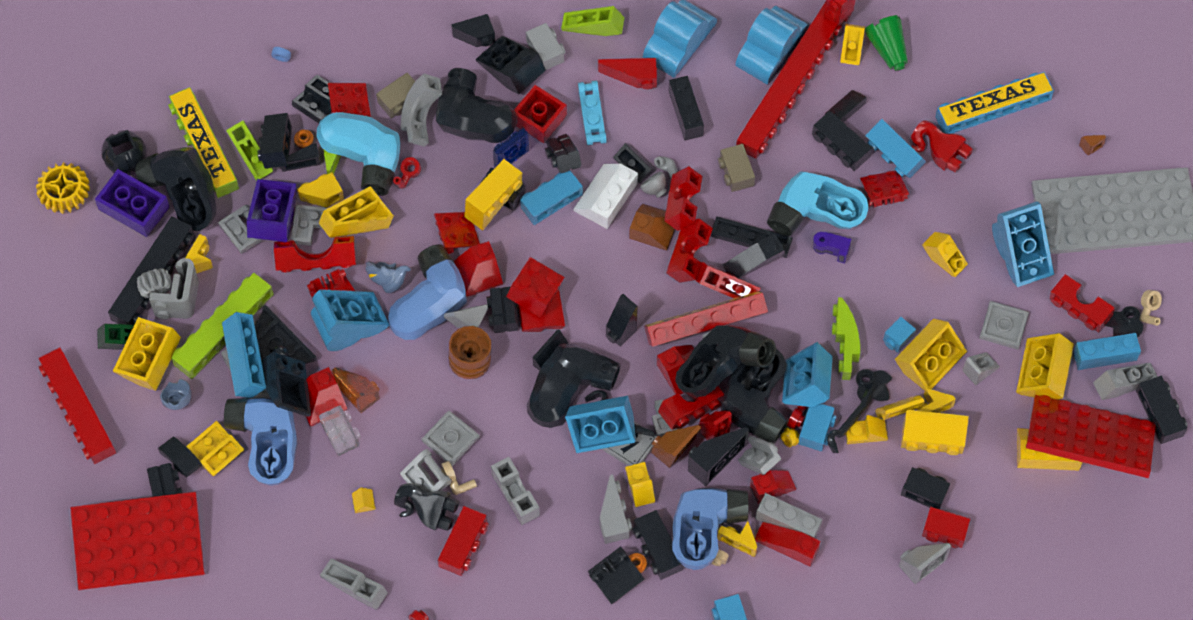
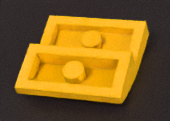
(899, 407)
(215, 448)

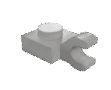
(659, 423)

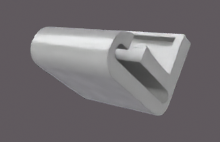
(182, 297)

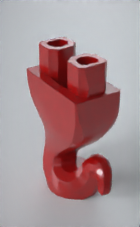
(943, 146)

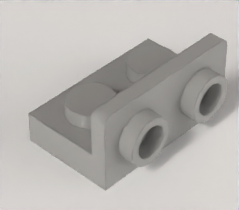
(760, 456)

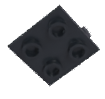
(616, 575)

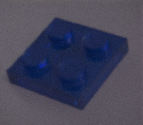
(512, 148)

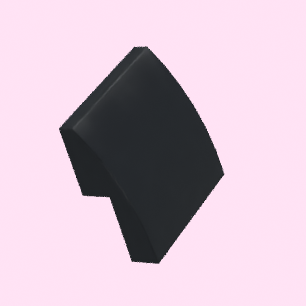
(314, 99)

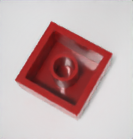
(540, 113)
(535, 287)

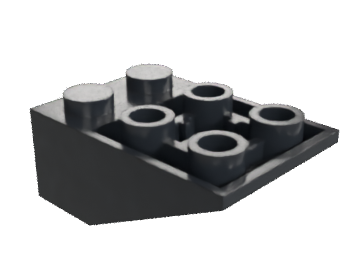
(511, 64)

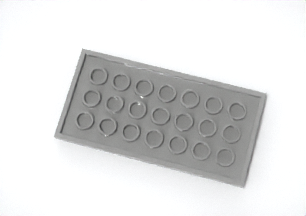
(1116, 210)

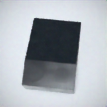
(715, 454)

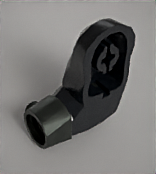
(719, 357)

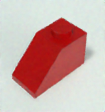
(772, 483)

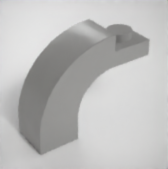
(416, 107)

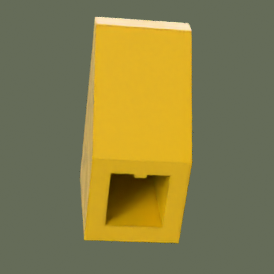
(322, 191)
(945, 253)

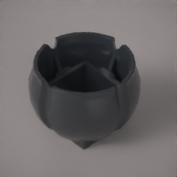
(126, 160)

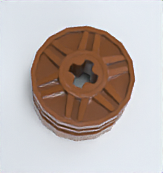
(469, 342)

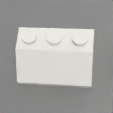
(607, 194)

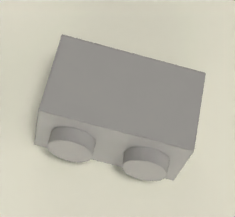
(544, 42)

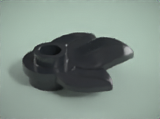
(1124, 325)
(879, 379)

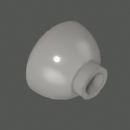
(655, 184)

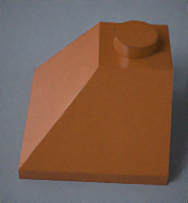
(650, 228)
(673, 444)

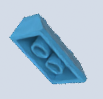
(808, 377)
(601, 424)

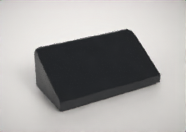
(848, 105)
(635, 161)
(548, 348)

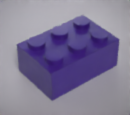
(132, 203)
(271, 210)

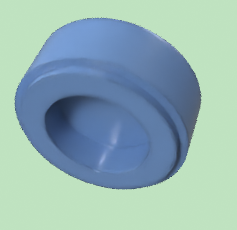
(281, 54)

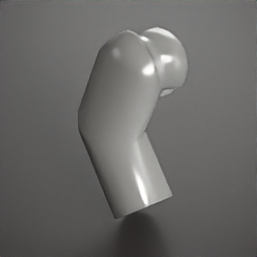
(666, 164)

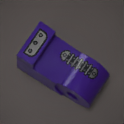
(832, 244)

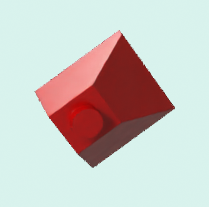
(479, 269)
(670, 362)
(323, 394)

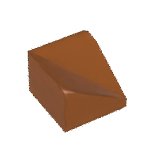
(1092, 143)

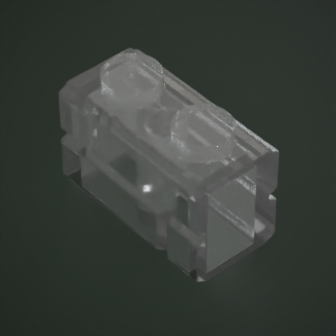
(339, 430)

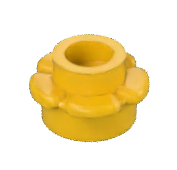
(790, 437)

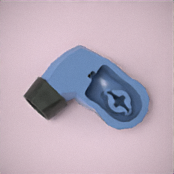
(271, 437)

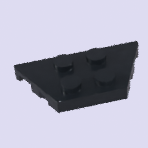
(273, 333)

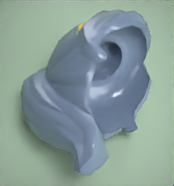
(387, 275)

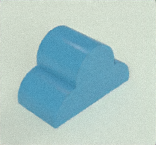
(678, 35)
(770, 43)
(1023, 243)
(347, 317)

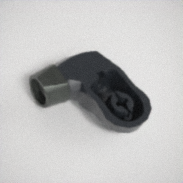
(186, 183)
(748, 398)

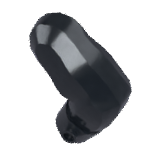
(469, 115)
(563, 379)

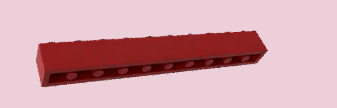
(789, 84)

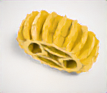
(71, 194)

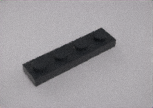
(745, 234)

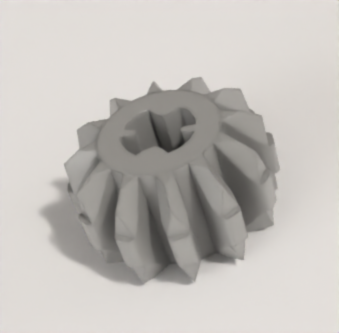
(154, 281)

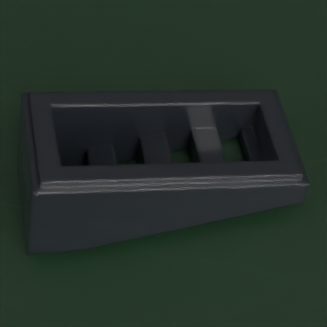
(303, 158)

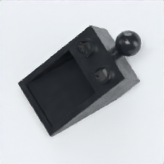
(286, 381)

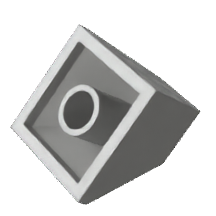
(923, 560)

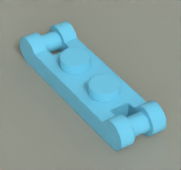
(592, 113)

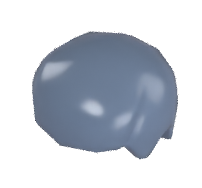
(176, 395)

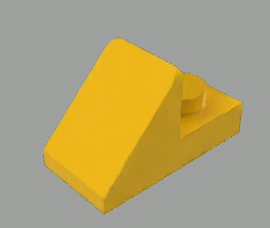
(852, 44)
(197, 252)
(937, 401)
(866, 431)
(640, 484)
(744, 542)

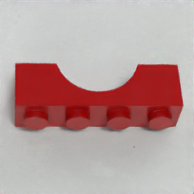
(290, 256)

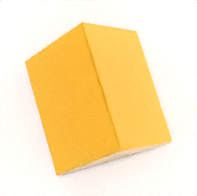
(363, 500)

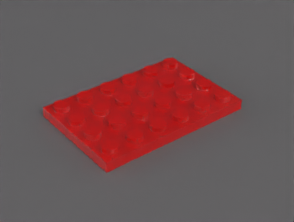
(1091, 435)
(137, 541)

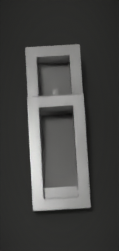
(354, 583)

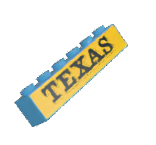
(994, 103)

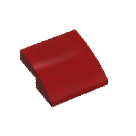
(551, 318)

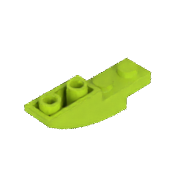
(848, 336)

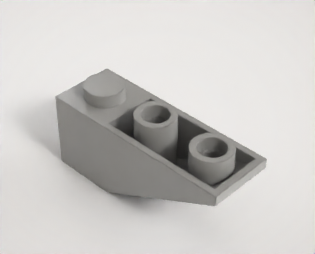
(1123, 380)
(612, 518)

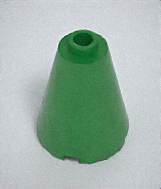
(889, 41)

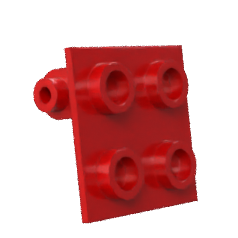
(349, 98)
(884, 187)
(456, 231)
(339, 282)

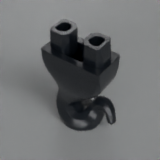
(429, 505)

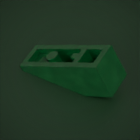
(113, 336)

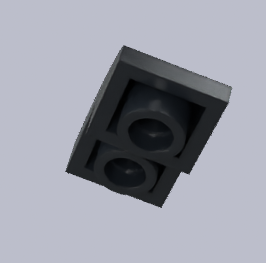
(180, 456)

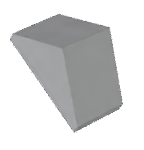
(467, 317)
(979, 367)

